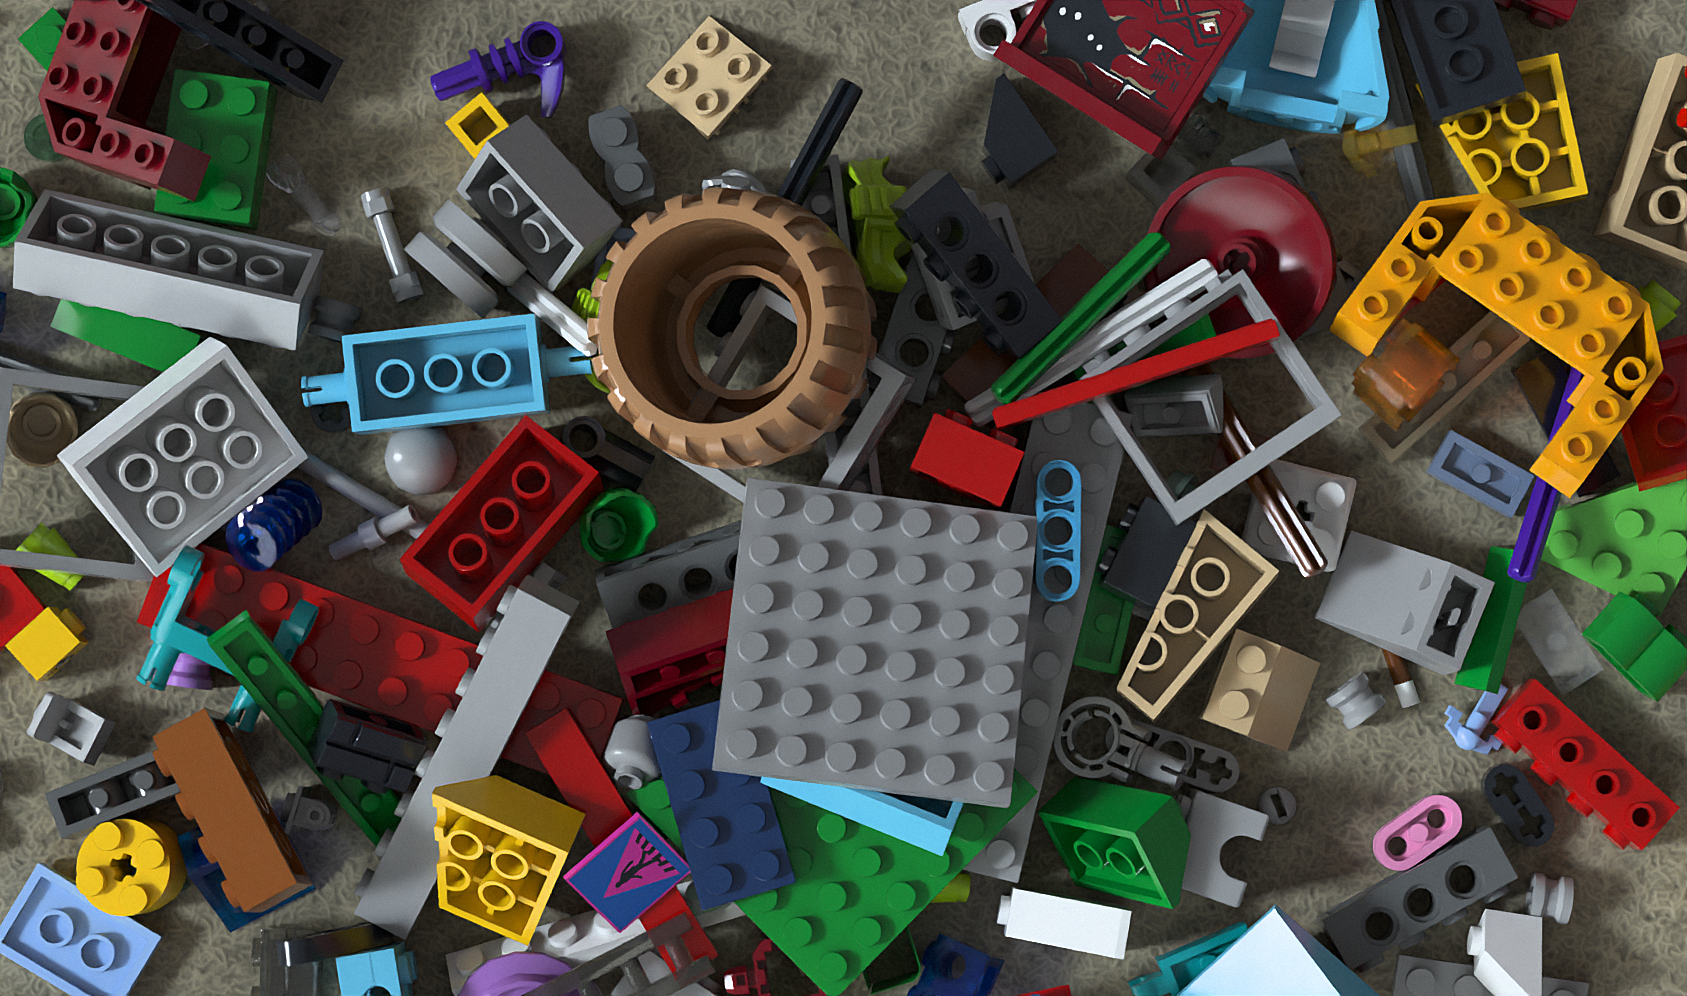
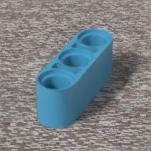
(1064, 507)

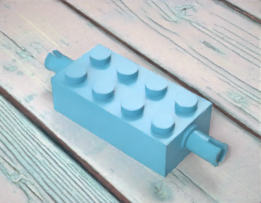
(445, 374)

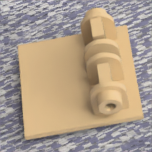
(710, 77)

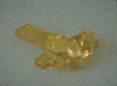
(1355, 145)

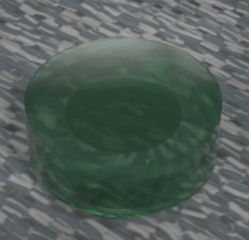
(39, 142)

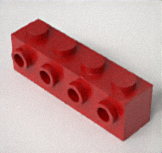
(1584, 765)

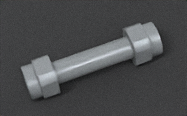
(379, 207)

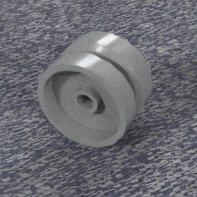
(466, 258)

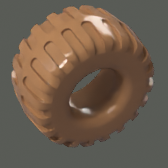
(652, 312)

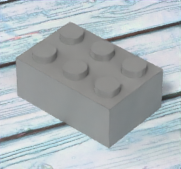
(538, 204)

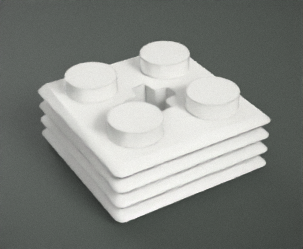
(1324, 496)

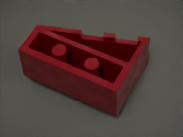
(672, 652)

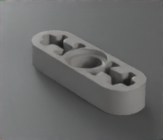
(1209, 755)

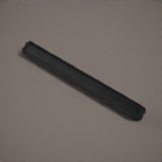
(795, 188)

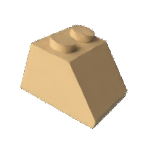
(1259, 689)

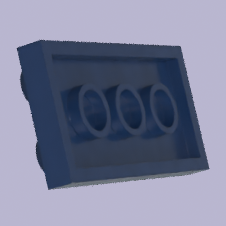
(721, 816)

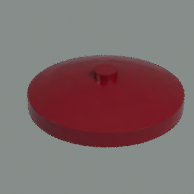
(1255, 224)

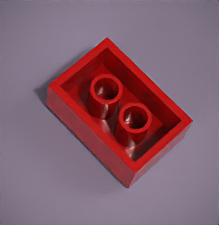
(967, 460)

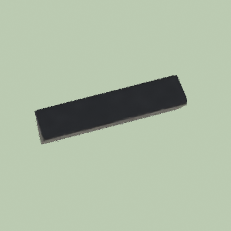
(1543, 387)

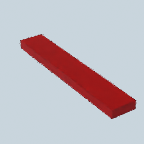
(1135, 374)
(592, 792)

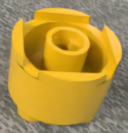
(108, 879)

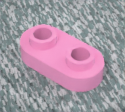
(1416, 832)

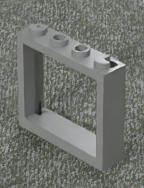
(1178, 318)
(865, 432)
(135, 569)

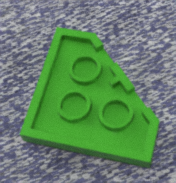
(1624, 540)

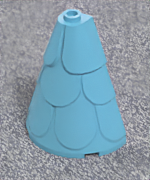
(1347, 85)

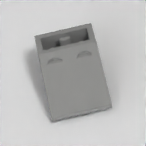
(1405, 602)

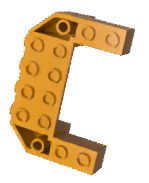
(1537, 288)

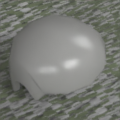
(421, 459)

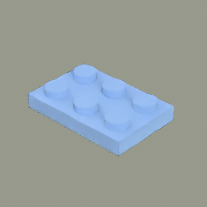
(72, 941)

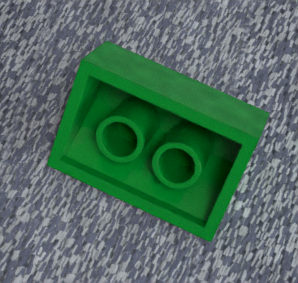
(1120, 840)

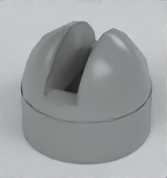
(1267, 807)

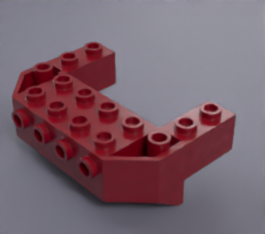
(104, 91)

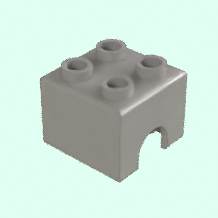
(1211, 825)

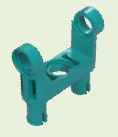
(178, 634)

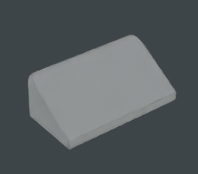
(1177, 406)

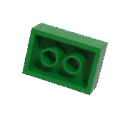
(234, 126)

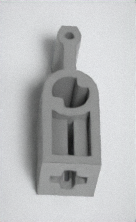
(1301, 36)

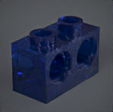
(937, 977)

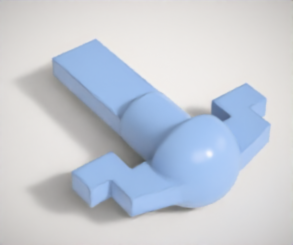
(1468, 735)

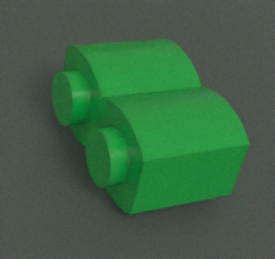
(1639, 644)

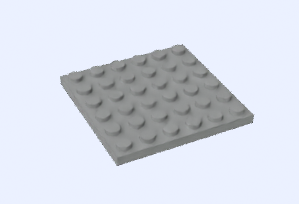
(876, 643)

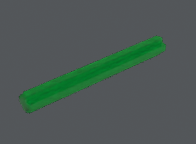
(1081, 318)

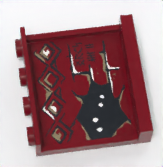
(1128, 60)

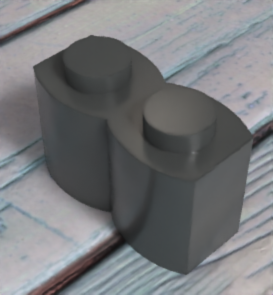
(619, 148)

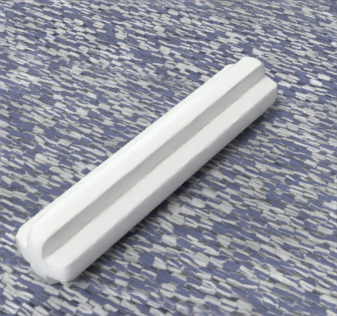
(553, 313)

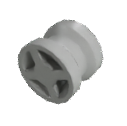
(1355, 700)
(1550, 897)

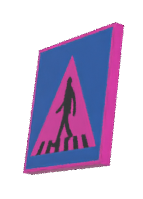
(628, 872)

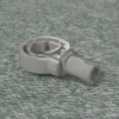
(1140, 759)

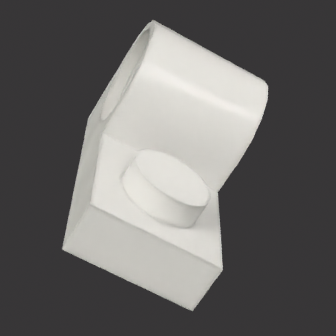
(995, 13)

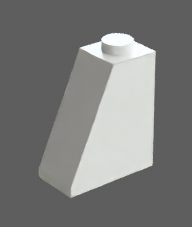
(1065, 921)

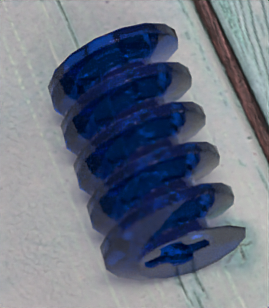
(273, 524)

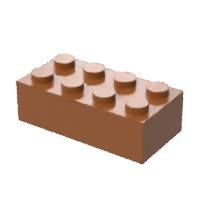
(231, 811)

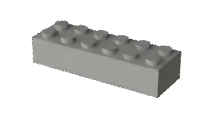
(167, 269)

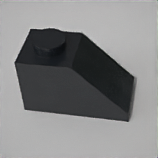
(1013, 138)

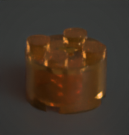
(1404, 374)

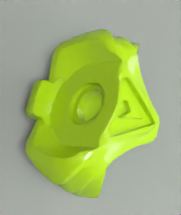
(874, 231)

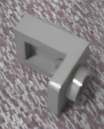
(71, 727)

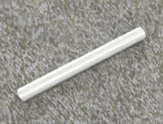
(1108, 333)

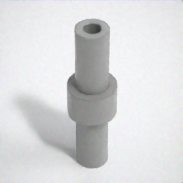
(373, 533)

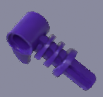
(506, 61)

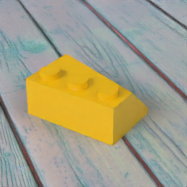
(1525, 146)
(500, 852)

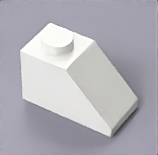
(1507, 953)

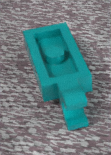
(1185, 963)

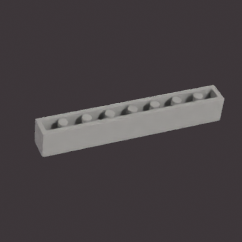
(468, 750)

